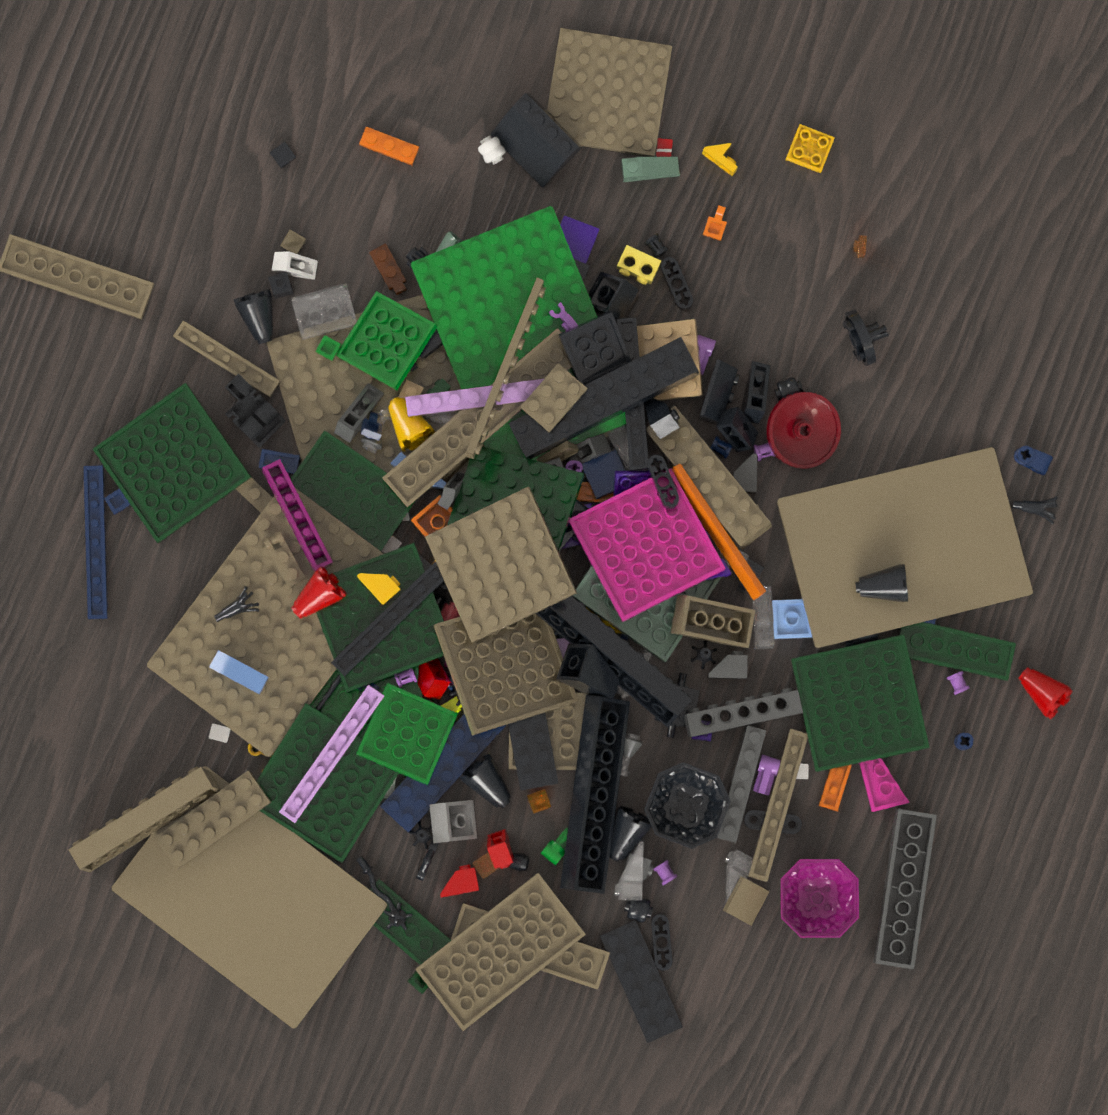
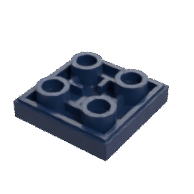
(601, 473)

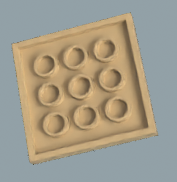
(657, 335)

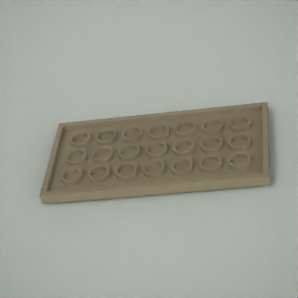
(500, 951)

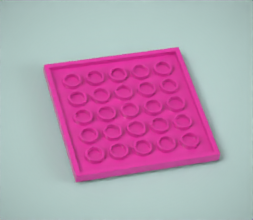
(645, 549)

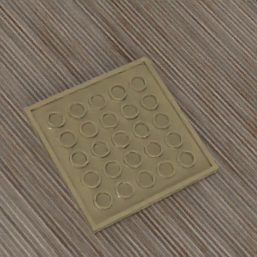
(609, 90)
(500, 564)
(505, 673)

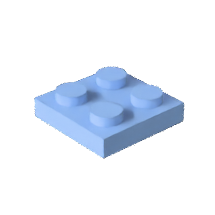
(790, 619)

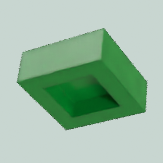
(328, 348)

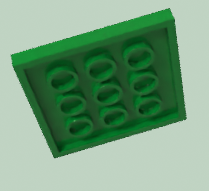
(386, 340)
(407, 734)

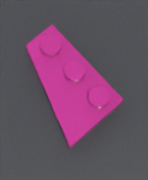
(880, 786)

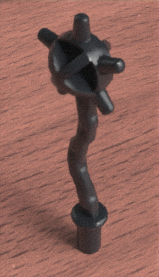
(397, 916)

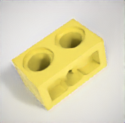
(641, 260)

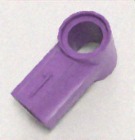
(706, 347)
(767, 771)

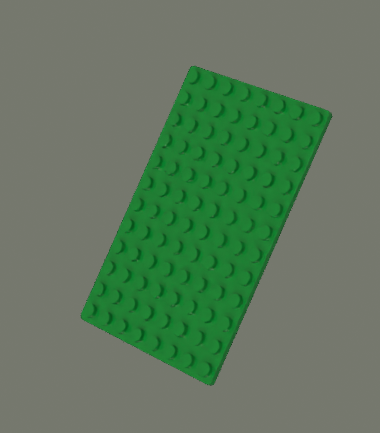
(481, 292)

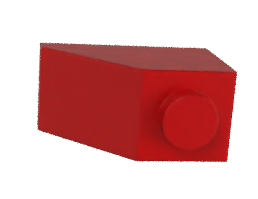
(432, 679)
(500, 849)
(461, 882)

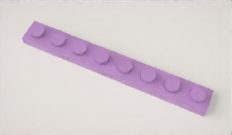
(467, 398)
(331, 753)

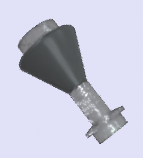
(371, 444)
(631, 746)

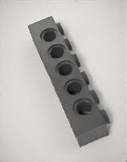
(791, 707)

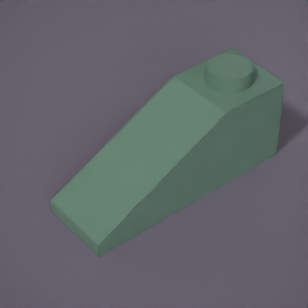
(649, 168)

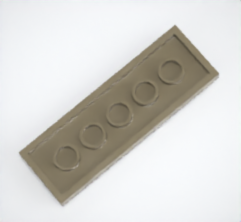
(212, 819)

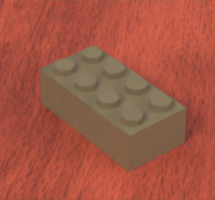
(712, 621)

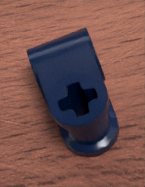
(1035, 461)

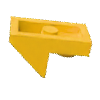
(716, 155)

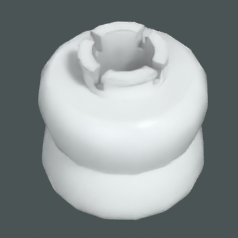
(491, 150)

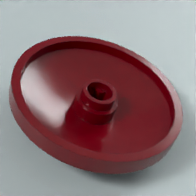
(803, 430)

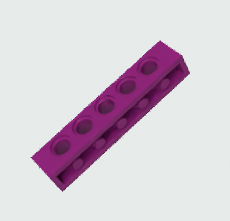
(297, 515)

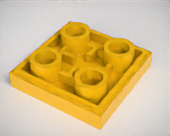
(810, 148)

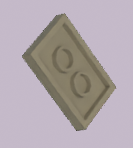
(553, 398)

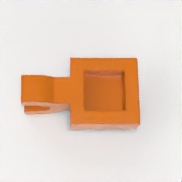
(715, 226)

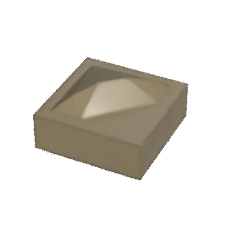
(293, 242)

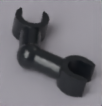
(427, 861)

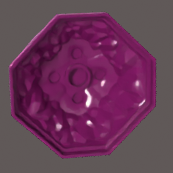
(819, 898)

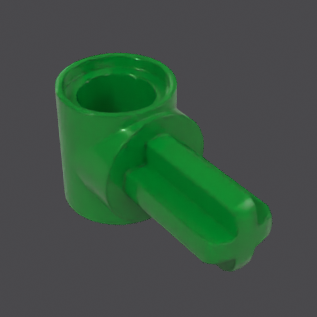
(555, 850)

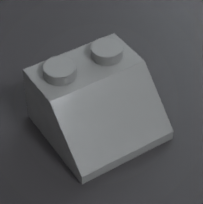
(453, 821)

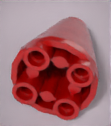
(318, 593)
(1045, 691)

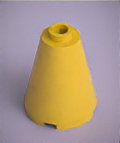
(409, 430)

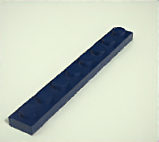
(95, 542)

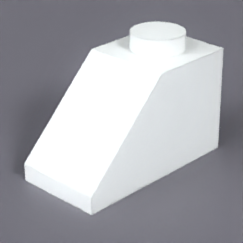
(294, 265)

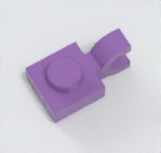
(567, 320)

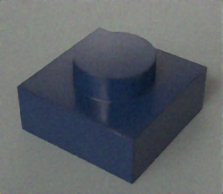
(117, 501)

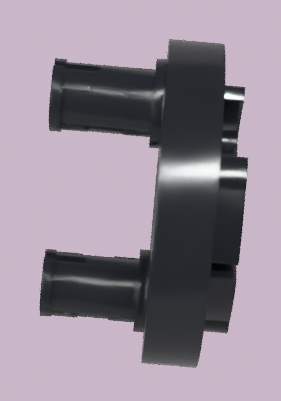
(863, 336)

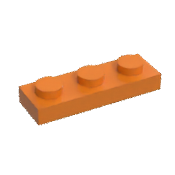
(389, 146)

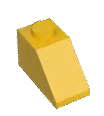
(380, 586)

